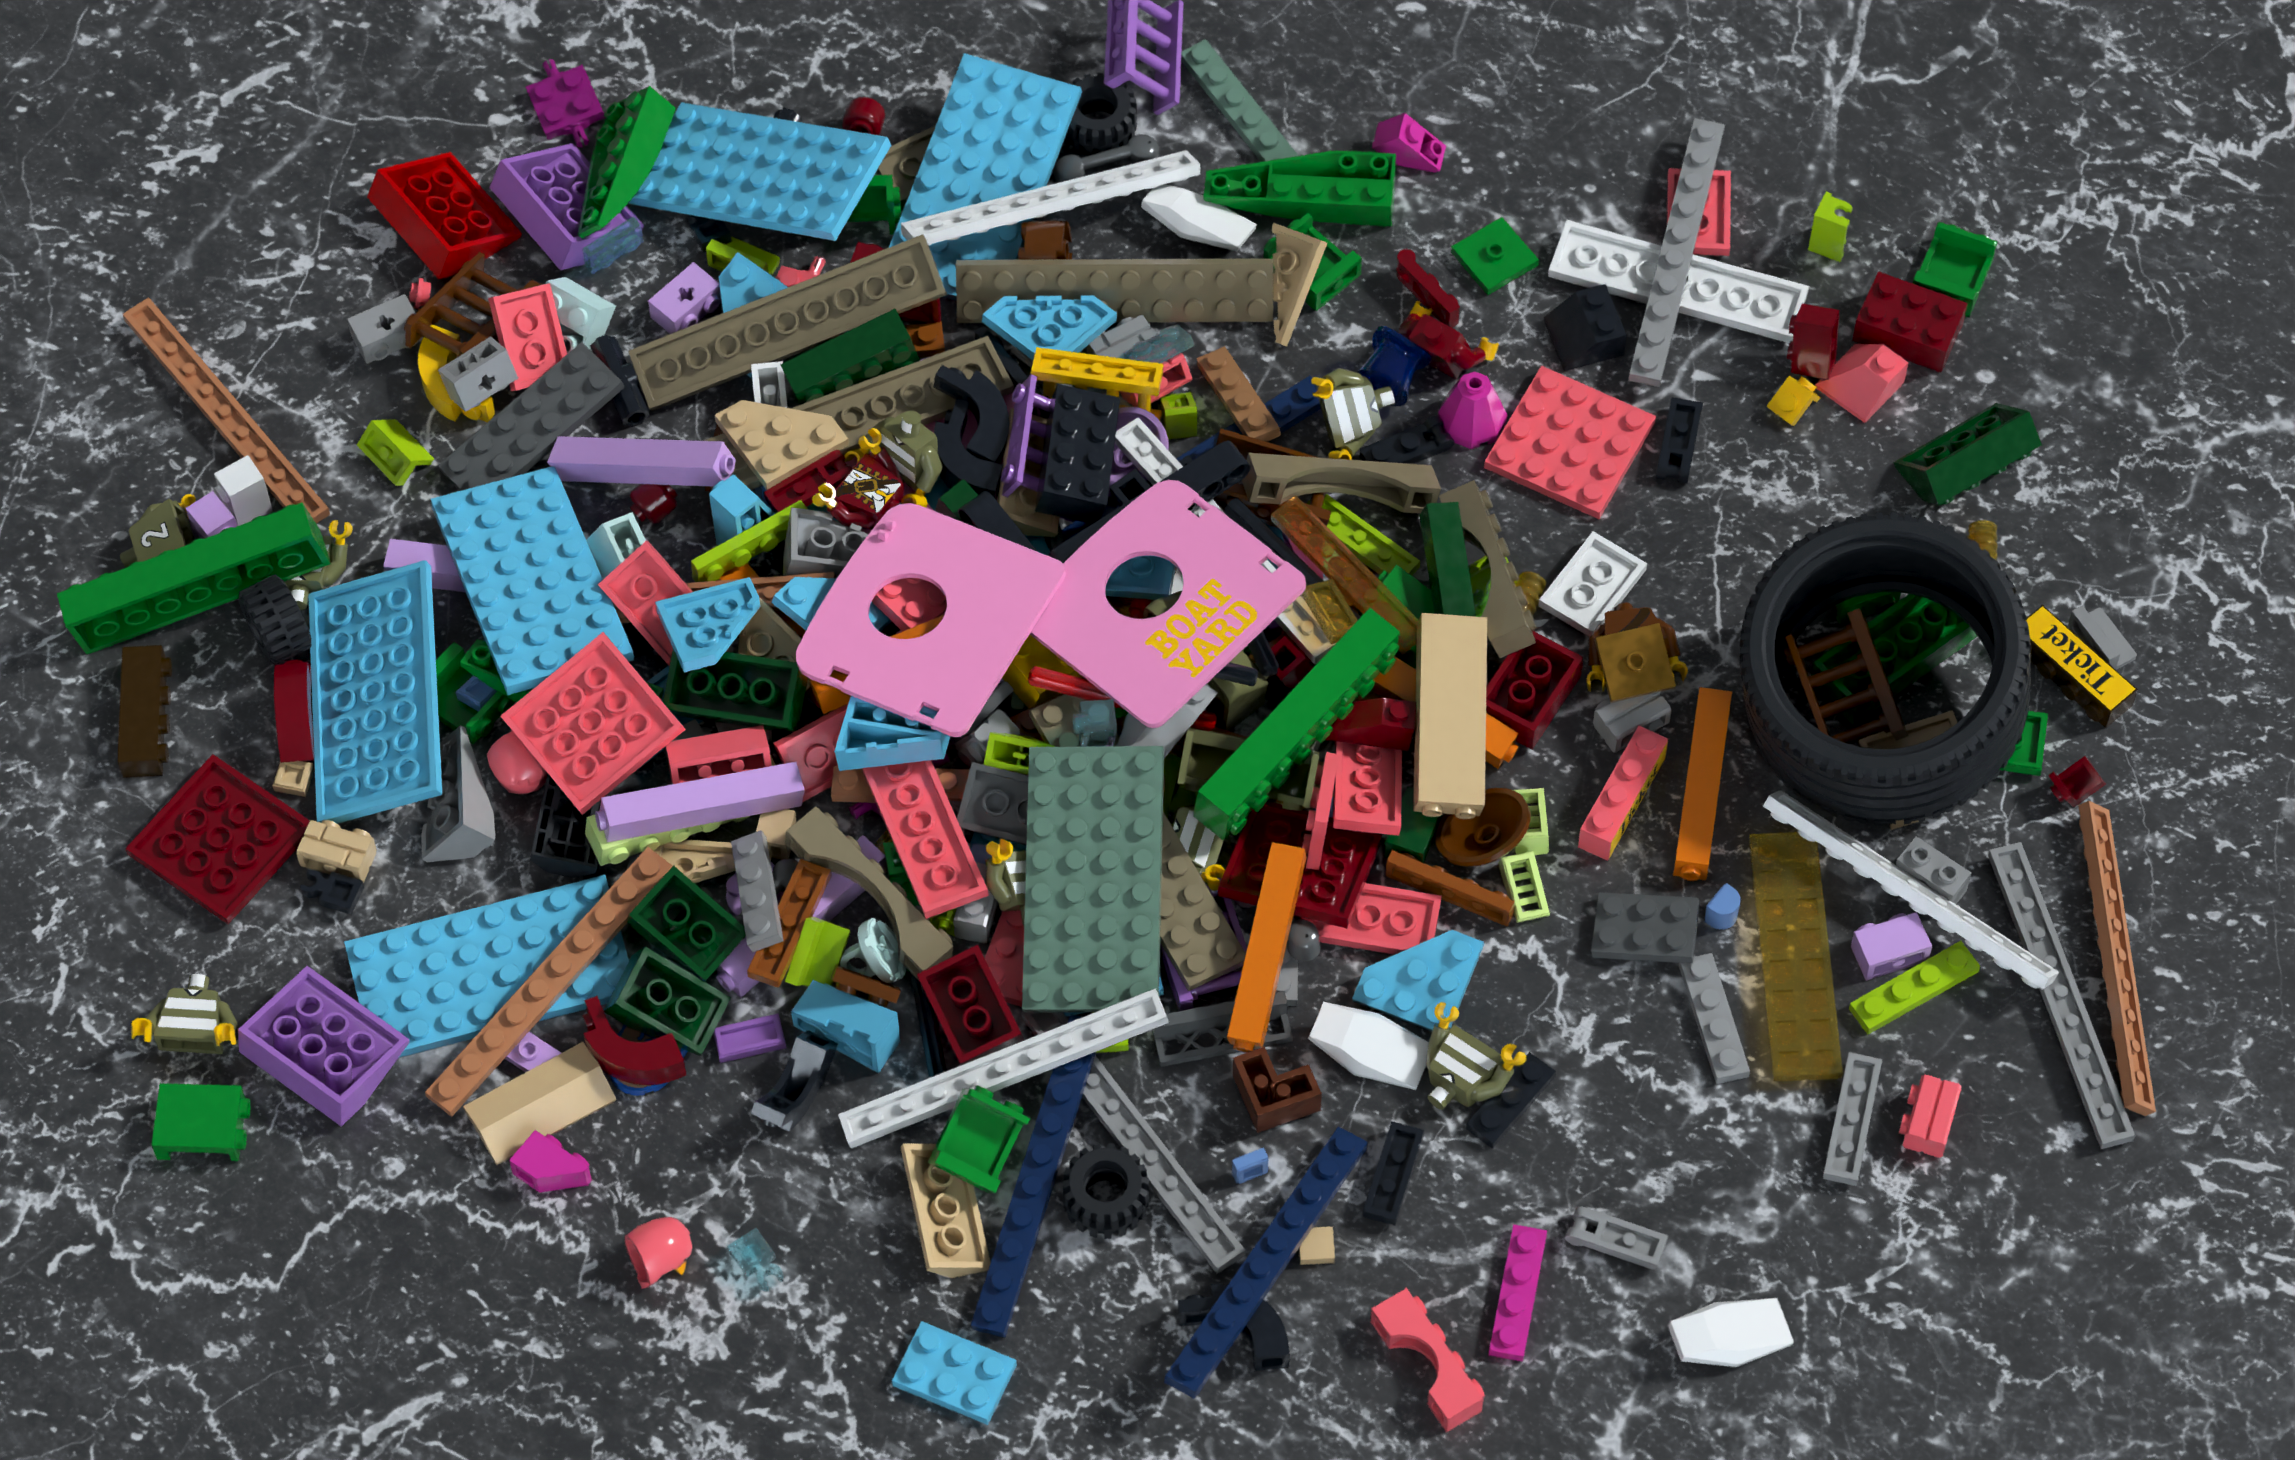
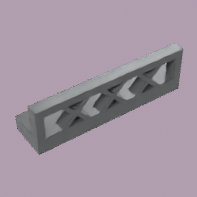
(1212, 1020)

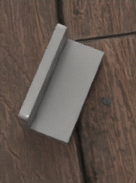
(2102, 636)

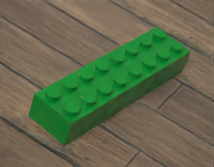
(192, 578)
(1296, 725)

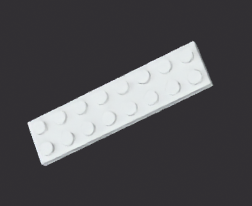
(1712, 288)

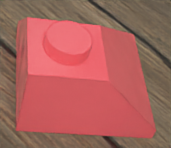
(1864, 379)

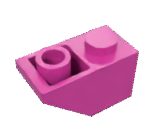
(1411, 143)
(547, 1166)

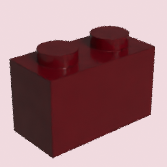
(1813, 341)

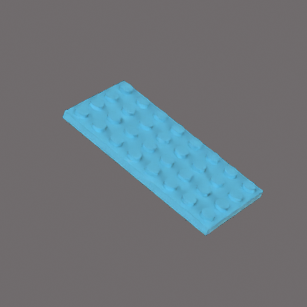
(989, 143)
(761, 171)
(527, 575)
(374, 694)
(458, 970)

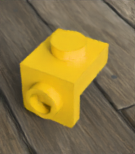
(1793, 399)

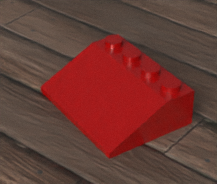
(441, 212)

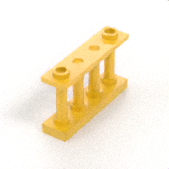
(1098, 372)

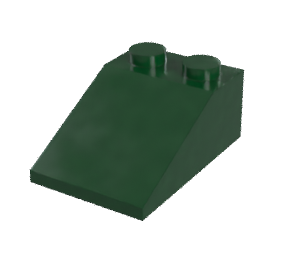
(686, 924)
(666, 999)

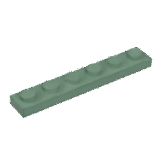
(1235, 103)

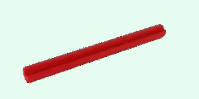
(1085, 690)

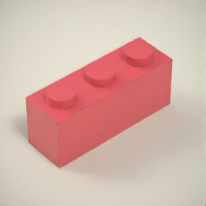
(718, 754)

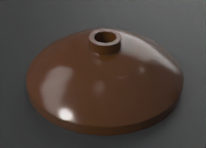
(1485, 836)

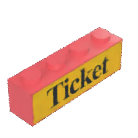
(1623, 793)

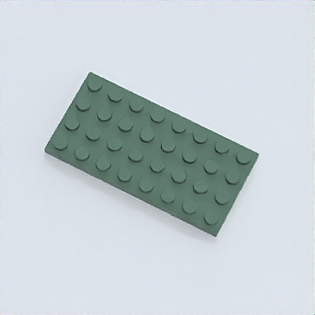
(1092, 876)

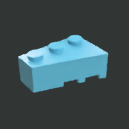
(735, 509)
(883, 738)
(858, 1026)

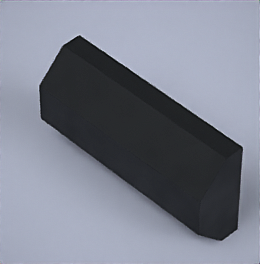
(560, 835)

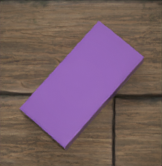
(749, 1038)

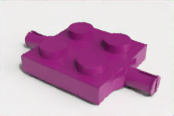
(565, 102)

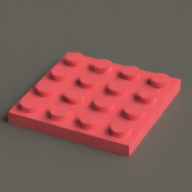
(1570, 442)
(592, 723)

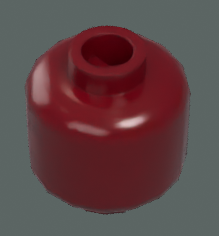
(864, 116)
(653, 501)

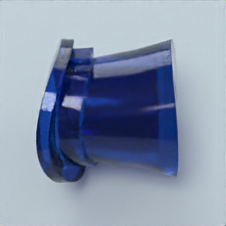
(1393, 363)

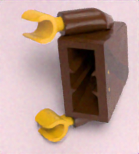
(1628, 618)

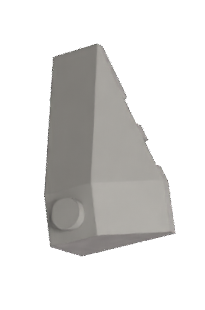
(818, 543)
(1167, 735)
(462, 815)

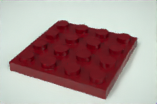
(219, 839)
(1325, 893)

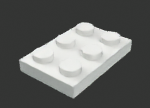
(1592, 584)

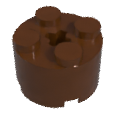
(1045, 240)

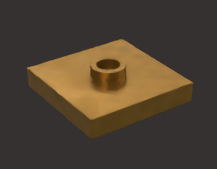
(1635, 662)

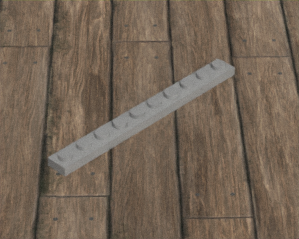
(1676, 253)
(2062, 997)
(1164, 1172)

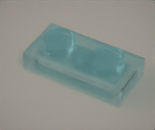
(612, 245)
(1161, 347)

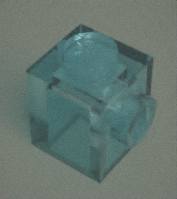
(1095, 723)

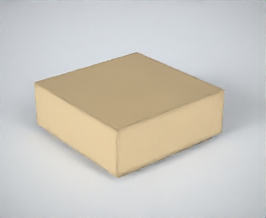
(293, 777)
(1318, 1247)

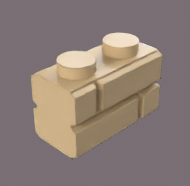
(336, 850)

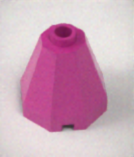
(1473, 411)

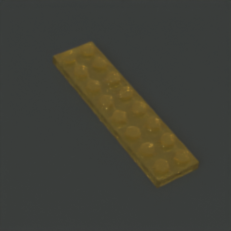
(1795, 957)

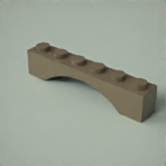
(1398, 485)
(1507, 622)
(822, 843)

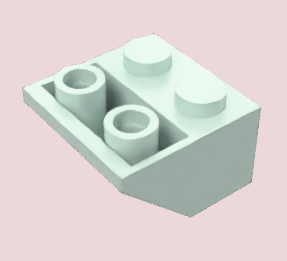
(580, 312)
(615, 542)

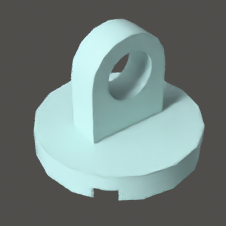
(878, 950)

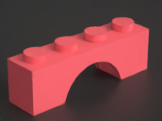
(1404, 1324)

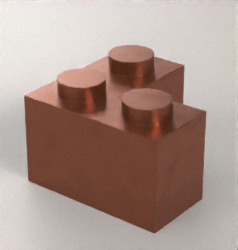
(1274, 1097)

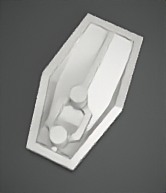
(1197, 219)
(1370, 1045)
(1731, 1332)

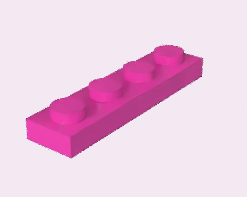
(1518, 1293)

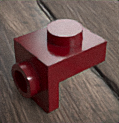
(2076, 782)

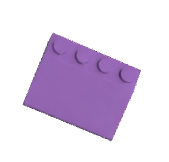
(547, 199)
(321, 1045)

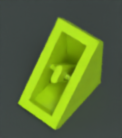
(1179, 415)
(1010, 751)

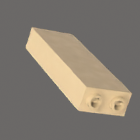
(1450, 715)

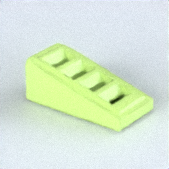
(1535, 839)
(1517, 861)

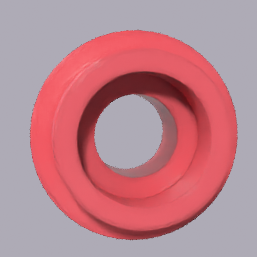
(419, 293)

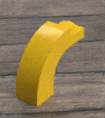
(430, 359)

